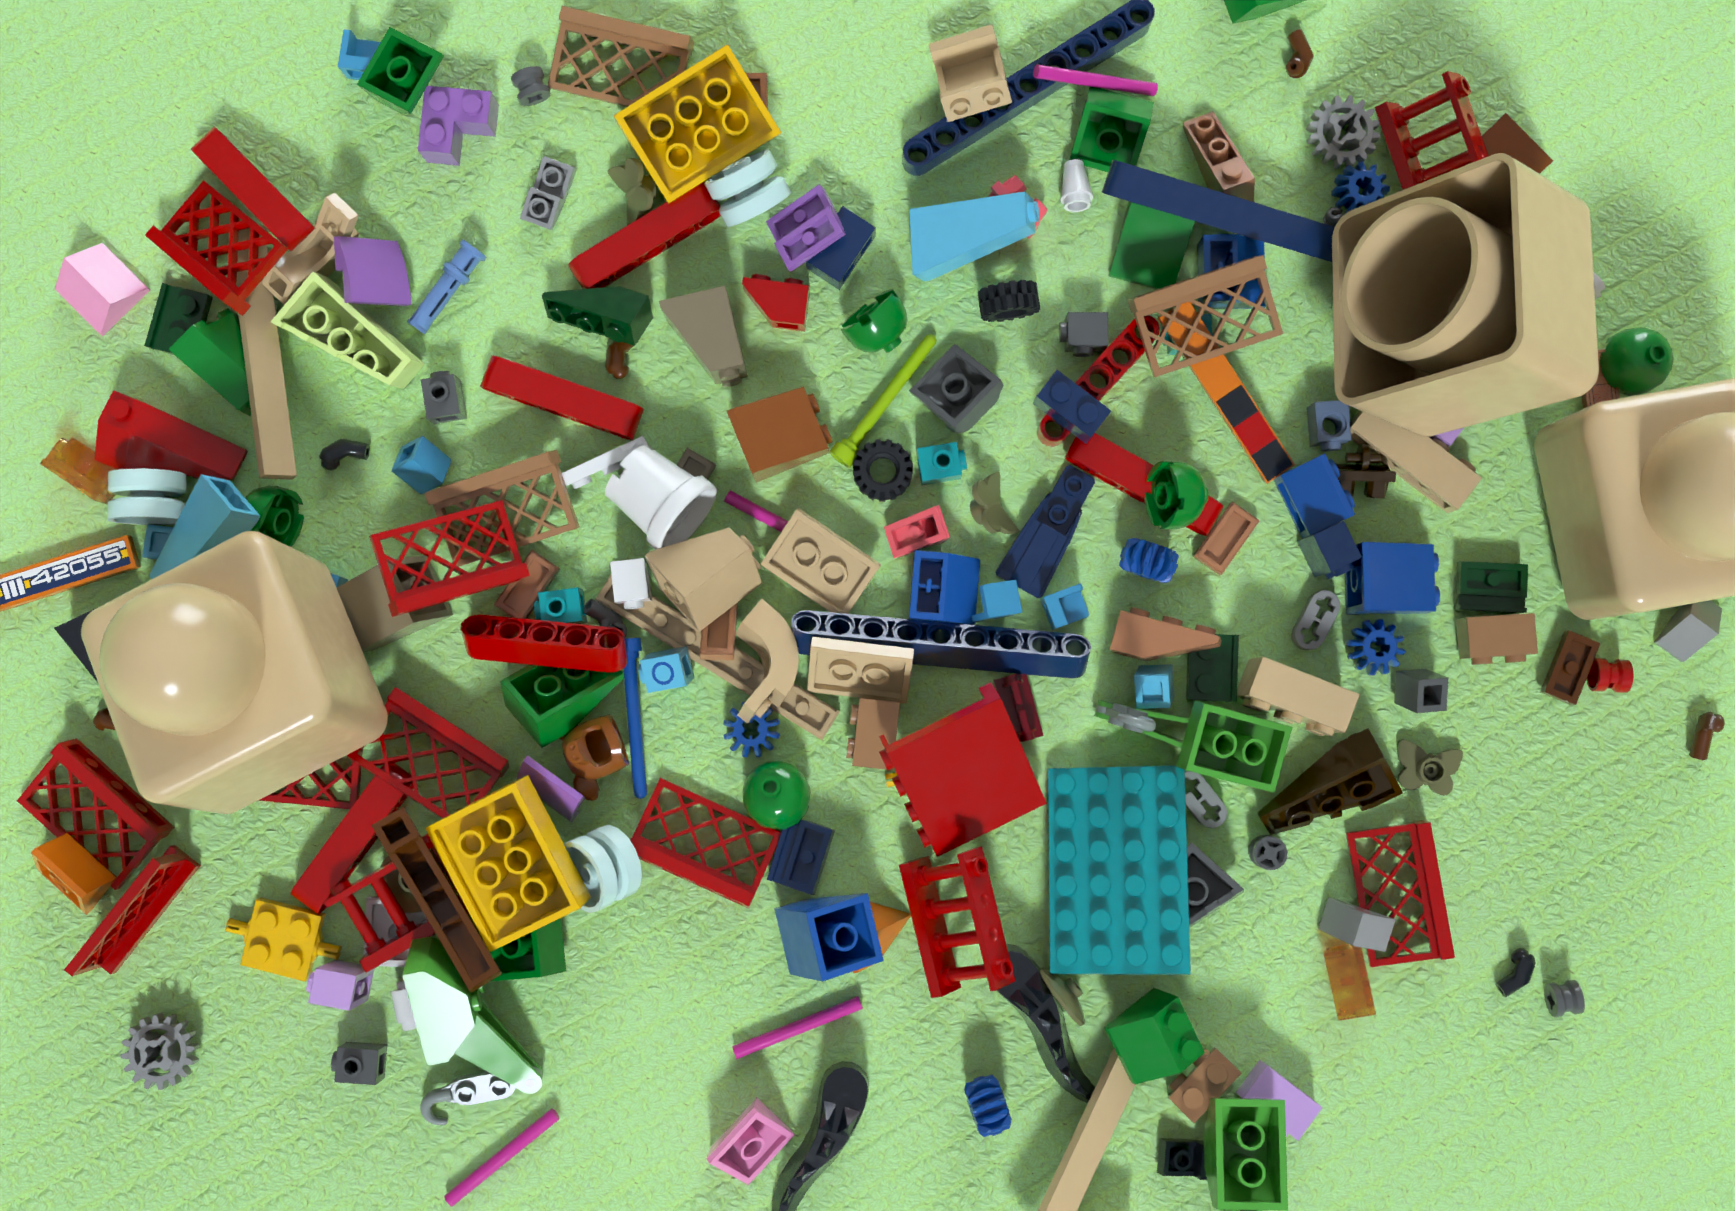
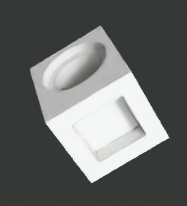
(631, 582)

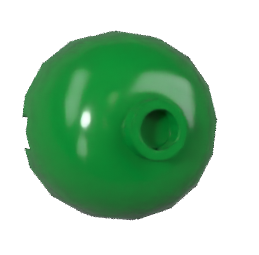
(877, 324)
(1636, 360)
(1176, 495)
(277, 513)
(776, 795)

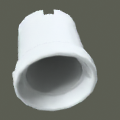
(660, 497)

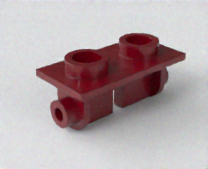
(1019, 705)

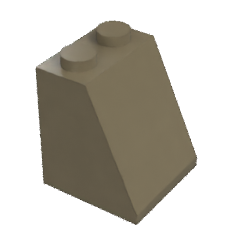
(709, 332)
(368, 607)

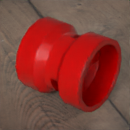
(1610, 675)

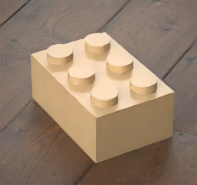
(1296, 696)

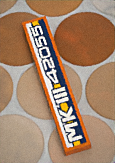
(67, 572)

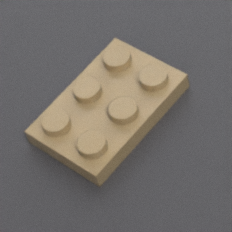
(820, 563)
(859, 669)

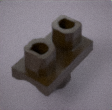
(1375, 476)

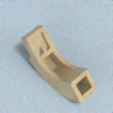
(315, 251)
(776, 645)

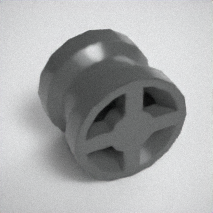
(530, 86)
(1273, 855)
(1564, 998)

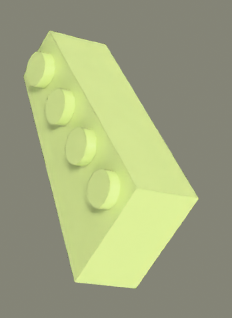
(346, 331)

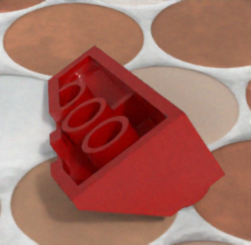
(145, 437)

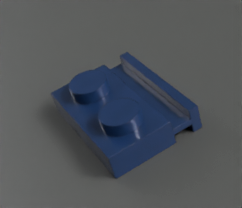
(801, 856)

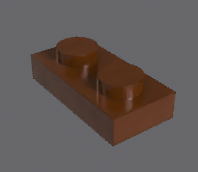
(1570, 667)

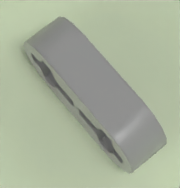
(1322, 623)
(1209, 796)

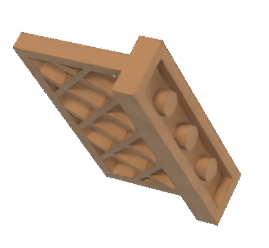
(620, 32)
(1197, 287)
(502, 479)

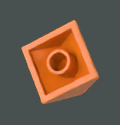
(73, 871)

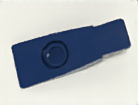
(1047, 534)

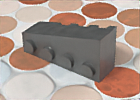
(1207, 885)

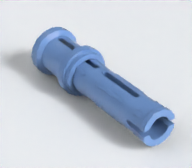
(455, 274)

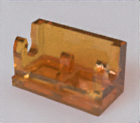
(77, 466)
(1349, 982)

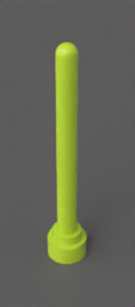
(846, 450)

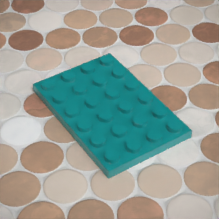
(1118, 871)

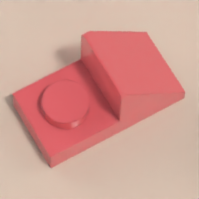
(917, 532)

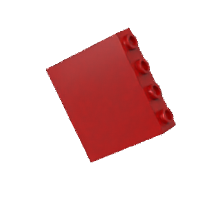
(964, 774)

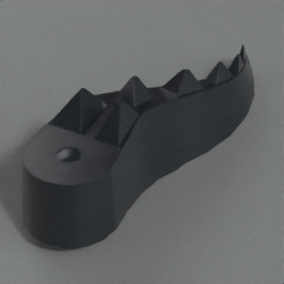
(1046, 1022)
(837, 1113)

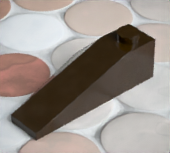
(1343, 778)

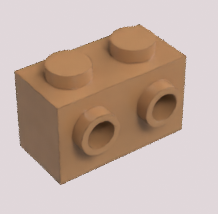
(1497, 637)
(872, 720)
(1206, 1081)

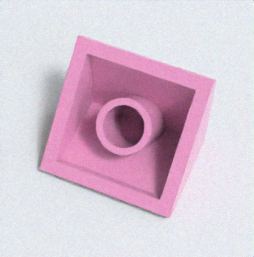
(99, 286)
(750, 1143)

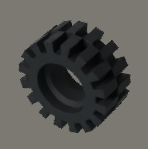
(1008, 300)
(890, 451)

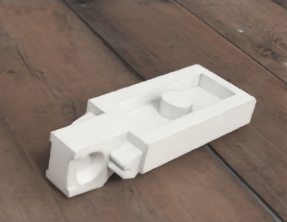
(606, 462)

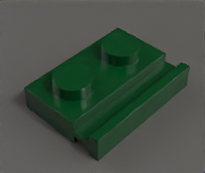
(174, 314)
(1491, 587)
(1214, 672)

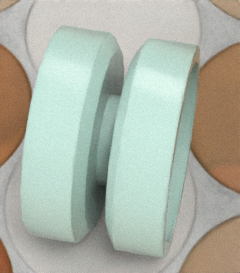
(745, 184)
(146, 496)
(606, 866)

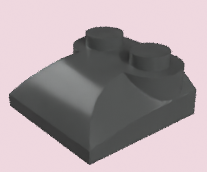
(958, 390)

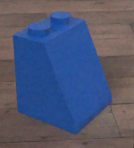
(1393, 579)
(828, 936)

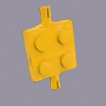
(283, 939)

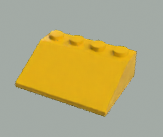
(697, 124)
(508, 863)

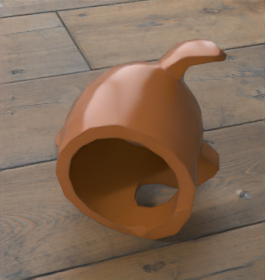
(594, 752)

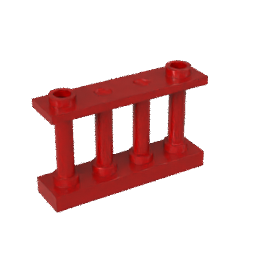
(1405, 148)
(931, 929)
(377, 949)

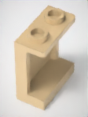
(970, 73)

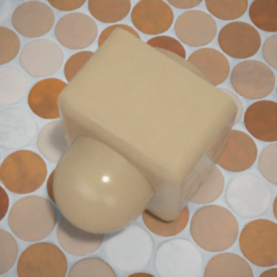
(1464, 299)
(1643, 500)
(233, 675)

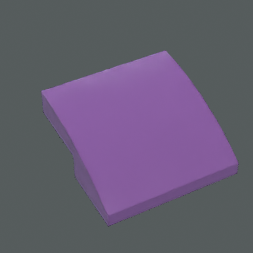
(805, 227)
(372, 271)
(552, 789)

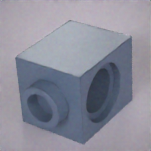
(1335, 412)

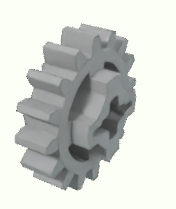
(1356, 139)
(145, 1049)

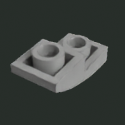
(549, 193)

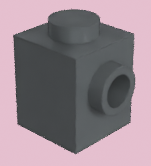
(1084, 333)
(443, 397)
(1421, 690)
(359, 1063)

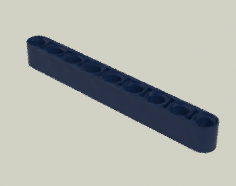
(1061, 56)
(1219, 210)
(953, 643)

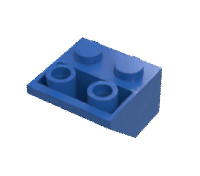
(1223, 250)
(1315, 495)
(944, 587)

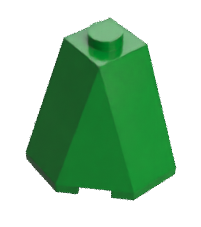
(217, 357)

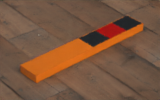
(1232, 400)

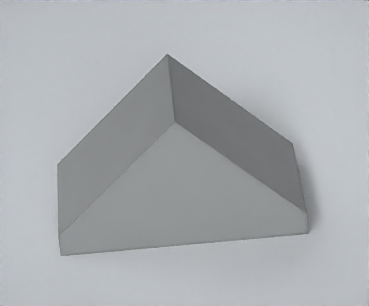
(1690, 629)
(1356, 925)

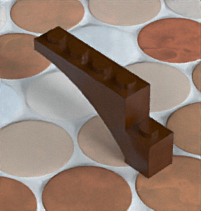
(436, 899)

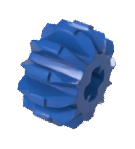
(1357, 177)
(1149, 560)
(1382, 637)
(740, 729)
(987, 1105)

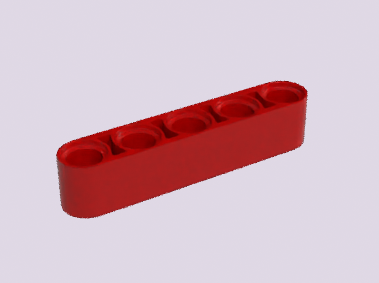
(252, 189)
(645, 238)
(1108, 368)
(562, 397)
(1128, 474)
(544, 643)
(349, 840)

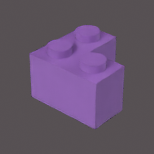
(449, 115)

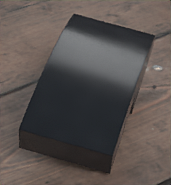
(1181, 1158)

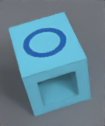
(666, 669)

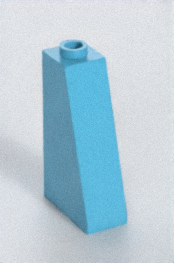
(967, 230)
(209, 517)

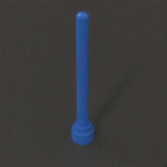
(633, 646)

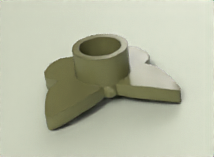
(639, 188)
(987, 507)
(1427, 769)

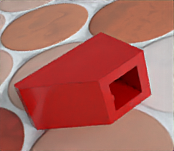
(779, 302)

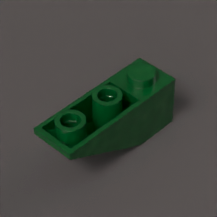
(604, 311)

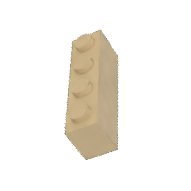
(1417, 460)

